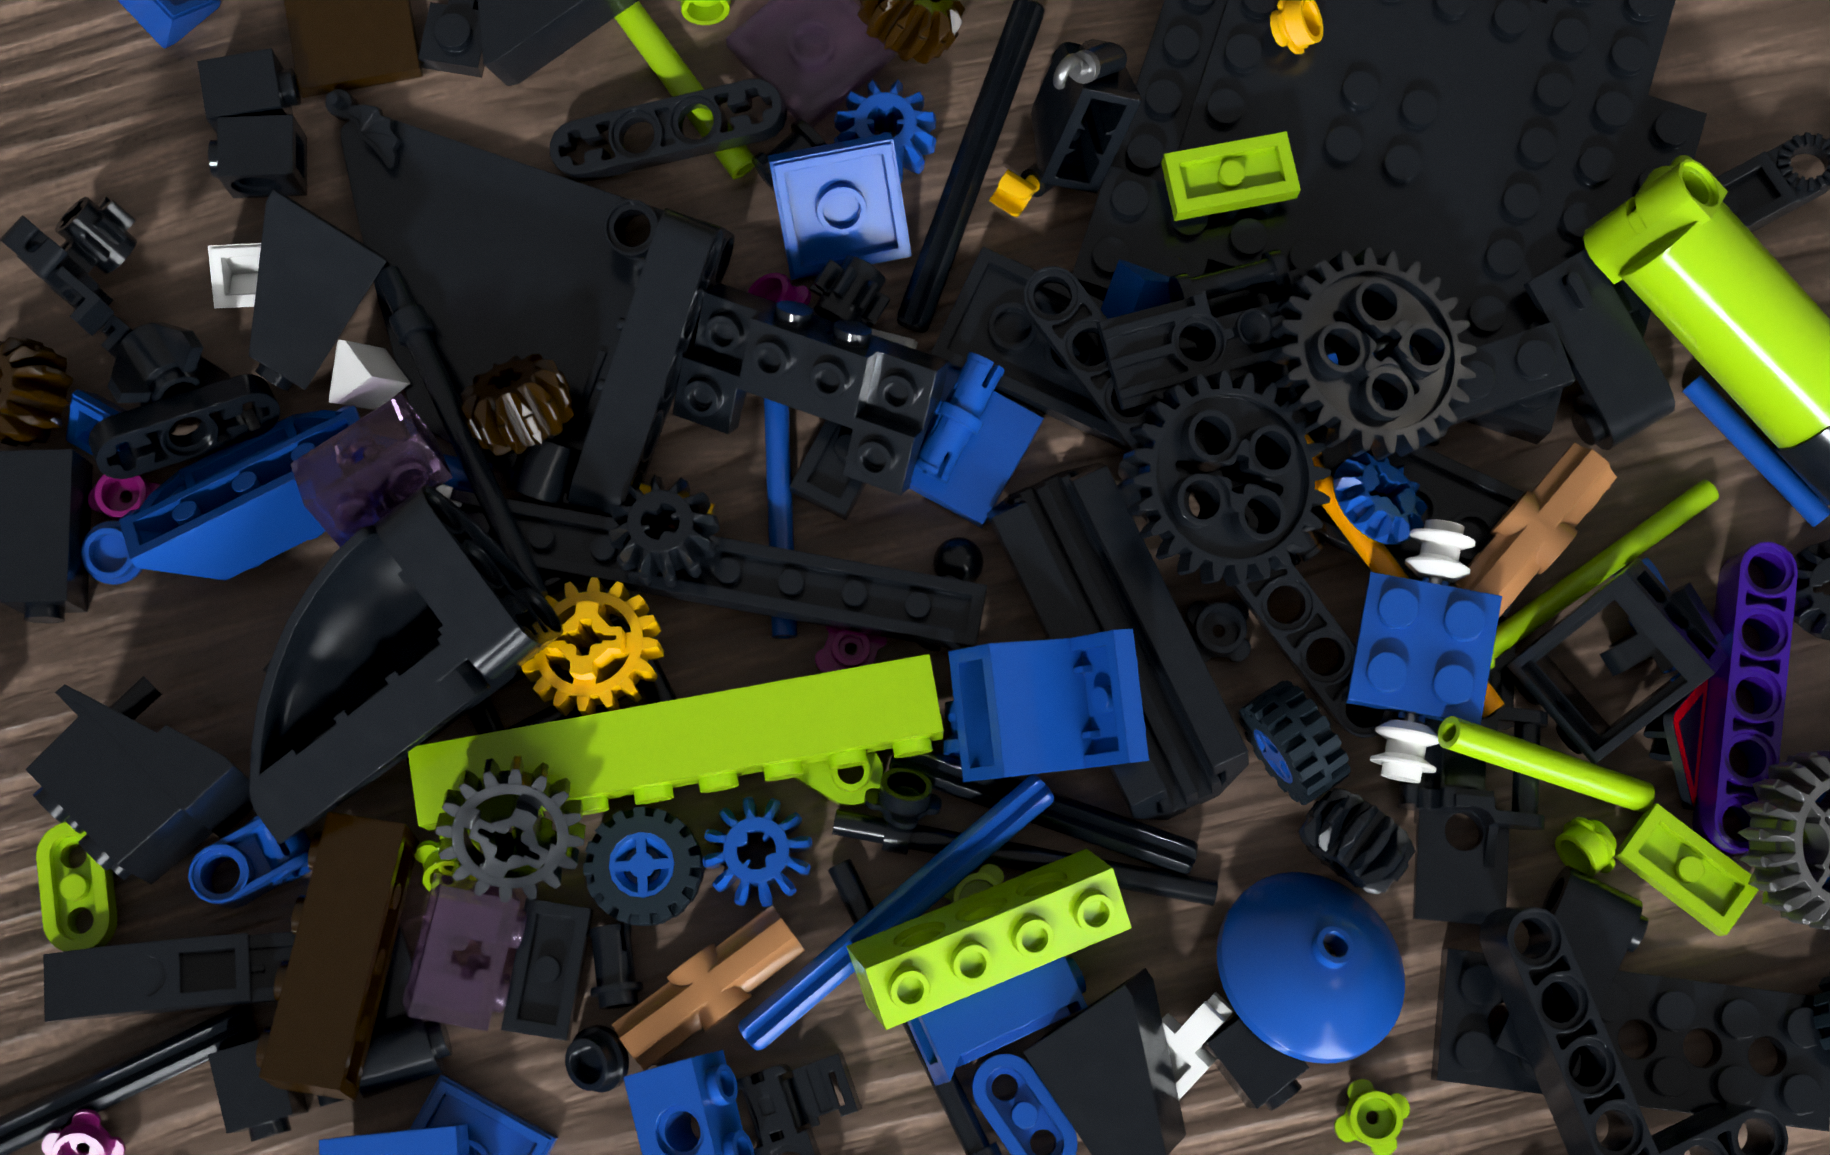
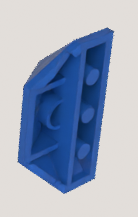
(233, 504)

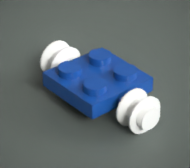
(1423, 649)

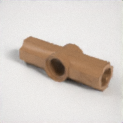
(1539, 525)
(708, 988)

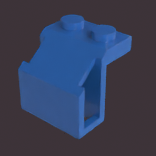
(1048, 705)

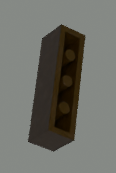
(338, 957)

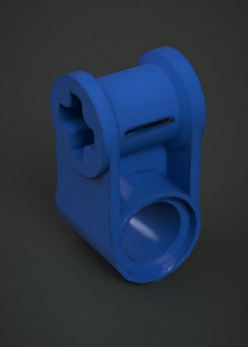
(261, 863)

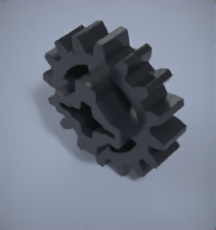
(490, 808)

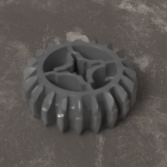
(1792, 839)

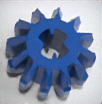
(889, 112)
(739, 840)

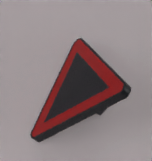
(1679, 739)

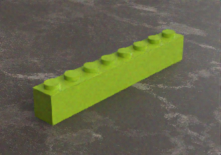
(703, 738)

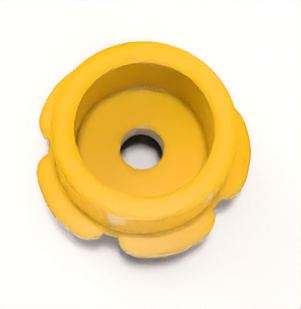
(1296, 24)

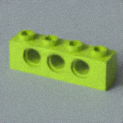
(988, 937)

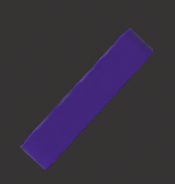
(1761, 672)

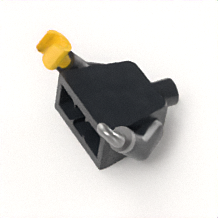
(1075, 122)

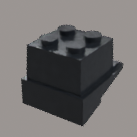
(134, 789)

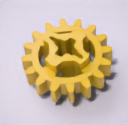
(610, 667)

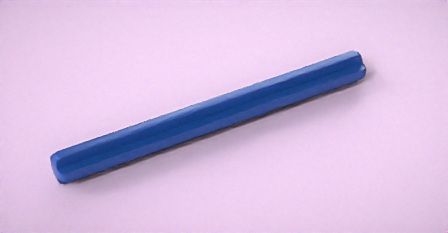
(903, 904)

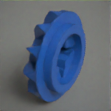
(1377, 517)

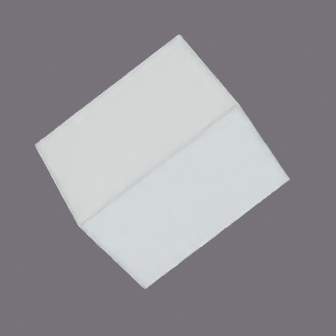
(234, 274)
(364, 376)

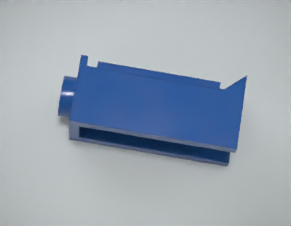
(997, 1016)

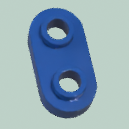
(1026, 1112)

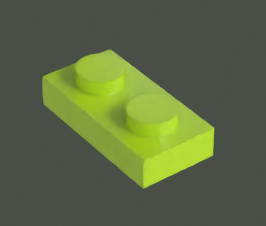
(1230, 176)
(1687, 869)

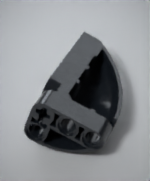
(387, 654)

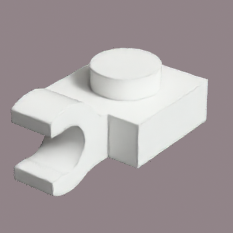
(1185, 1042)

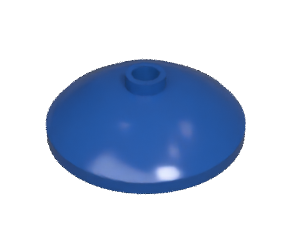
(1288, 982)

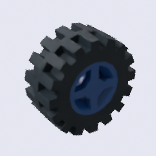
(1294, 742)
(623, 847)

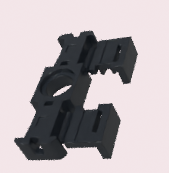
(68, 281)
(785, 1105)

